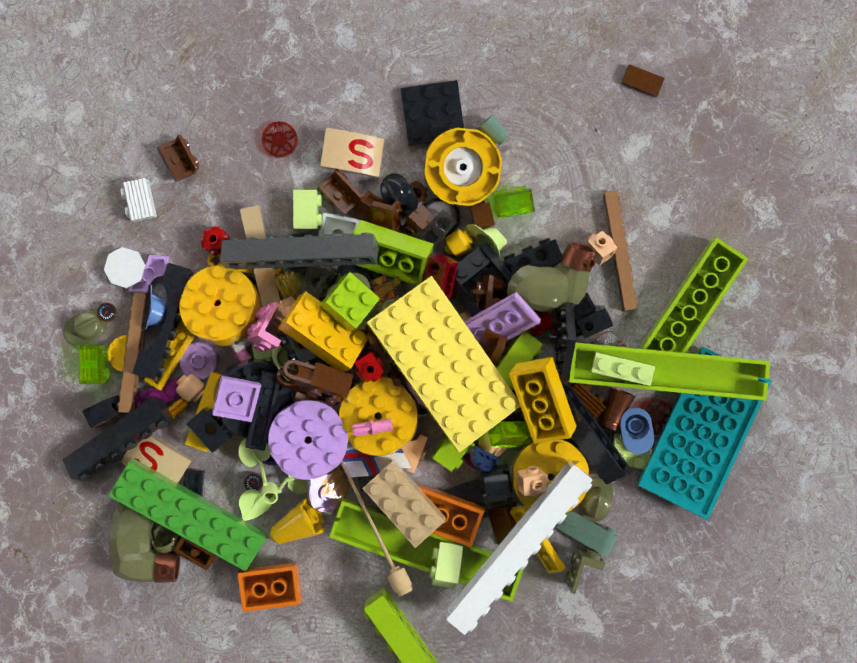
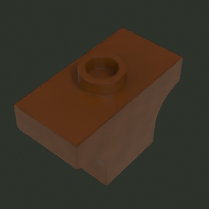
(417, 221)

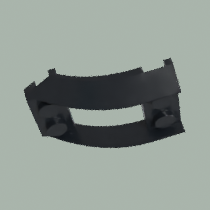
(470, 267)

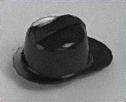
(397, 188)

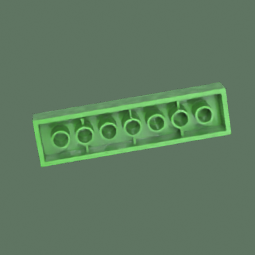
(188, 514)

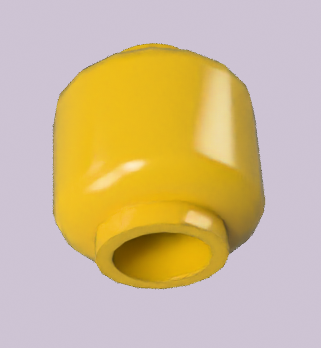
(458, 243)

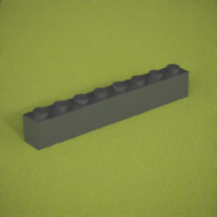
(299, 251)

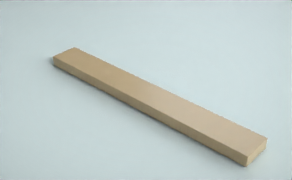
(266, 284)

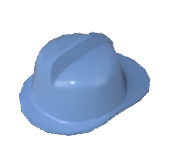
(157, 311)
(637, 430)

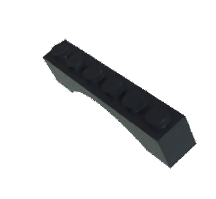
(151, 361)

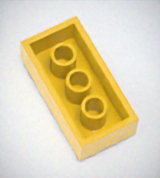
(322, 333)
(543, 400)

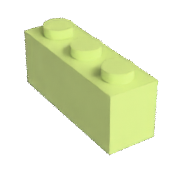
(622, 368)

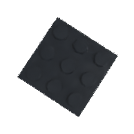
(431, 111)
(566, 343)

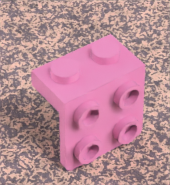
(256, 333)

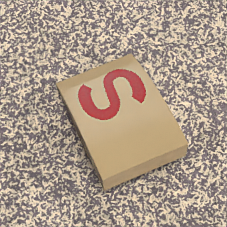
(352, 152)
(160, 457)

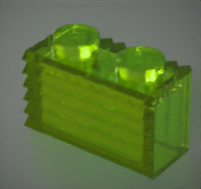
(513, 203)
(93, 364)
(510, 434)

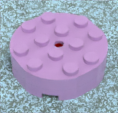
(311, 458)

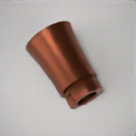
(616, 406)

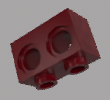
(443, 271)

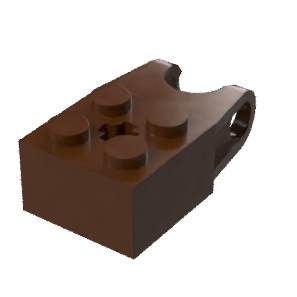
(316, 381)

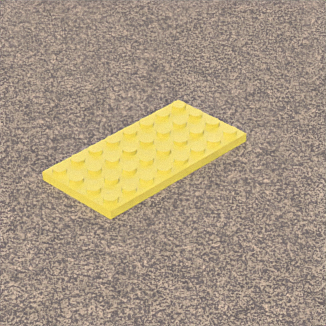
(444, 363)

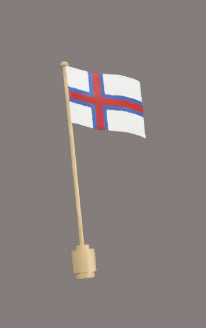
(358, 465)

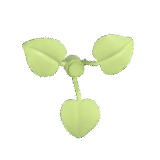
(254, 503)

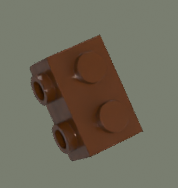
(178, 158)
(340, 193)
(387, 215)

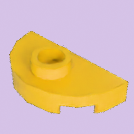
(117, 352)

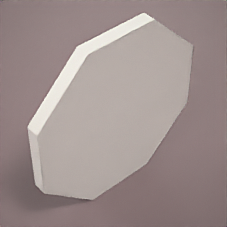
(124, 267)

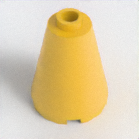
(298, 524)

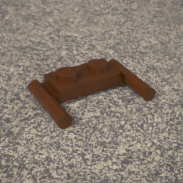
(374, 345)

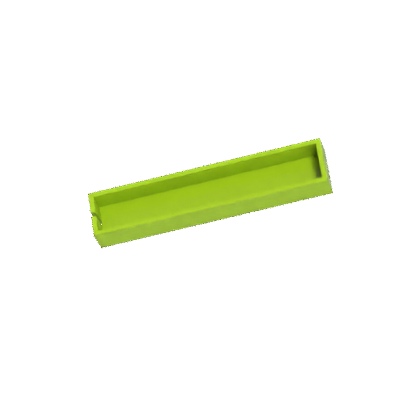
(678, 372)
(354, 529)

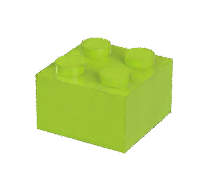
(349, 302)

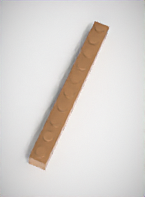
(621, 255)
(133, 348)

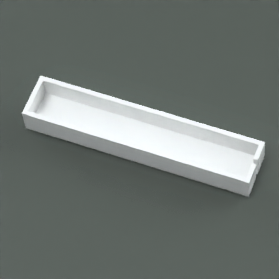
(517, 547)

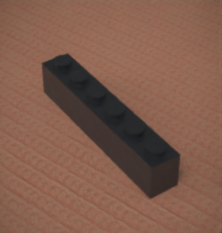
(118, 439)
(594, 442)

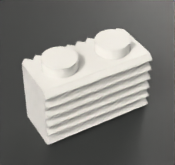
(139, 200)

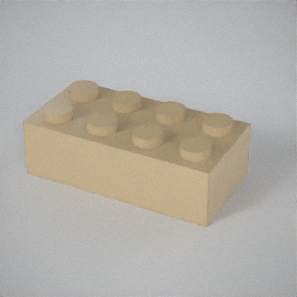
(404, 503)

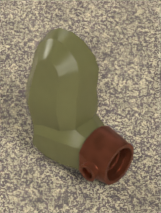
(549, 287)
(133, 551)

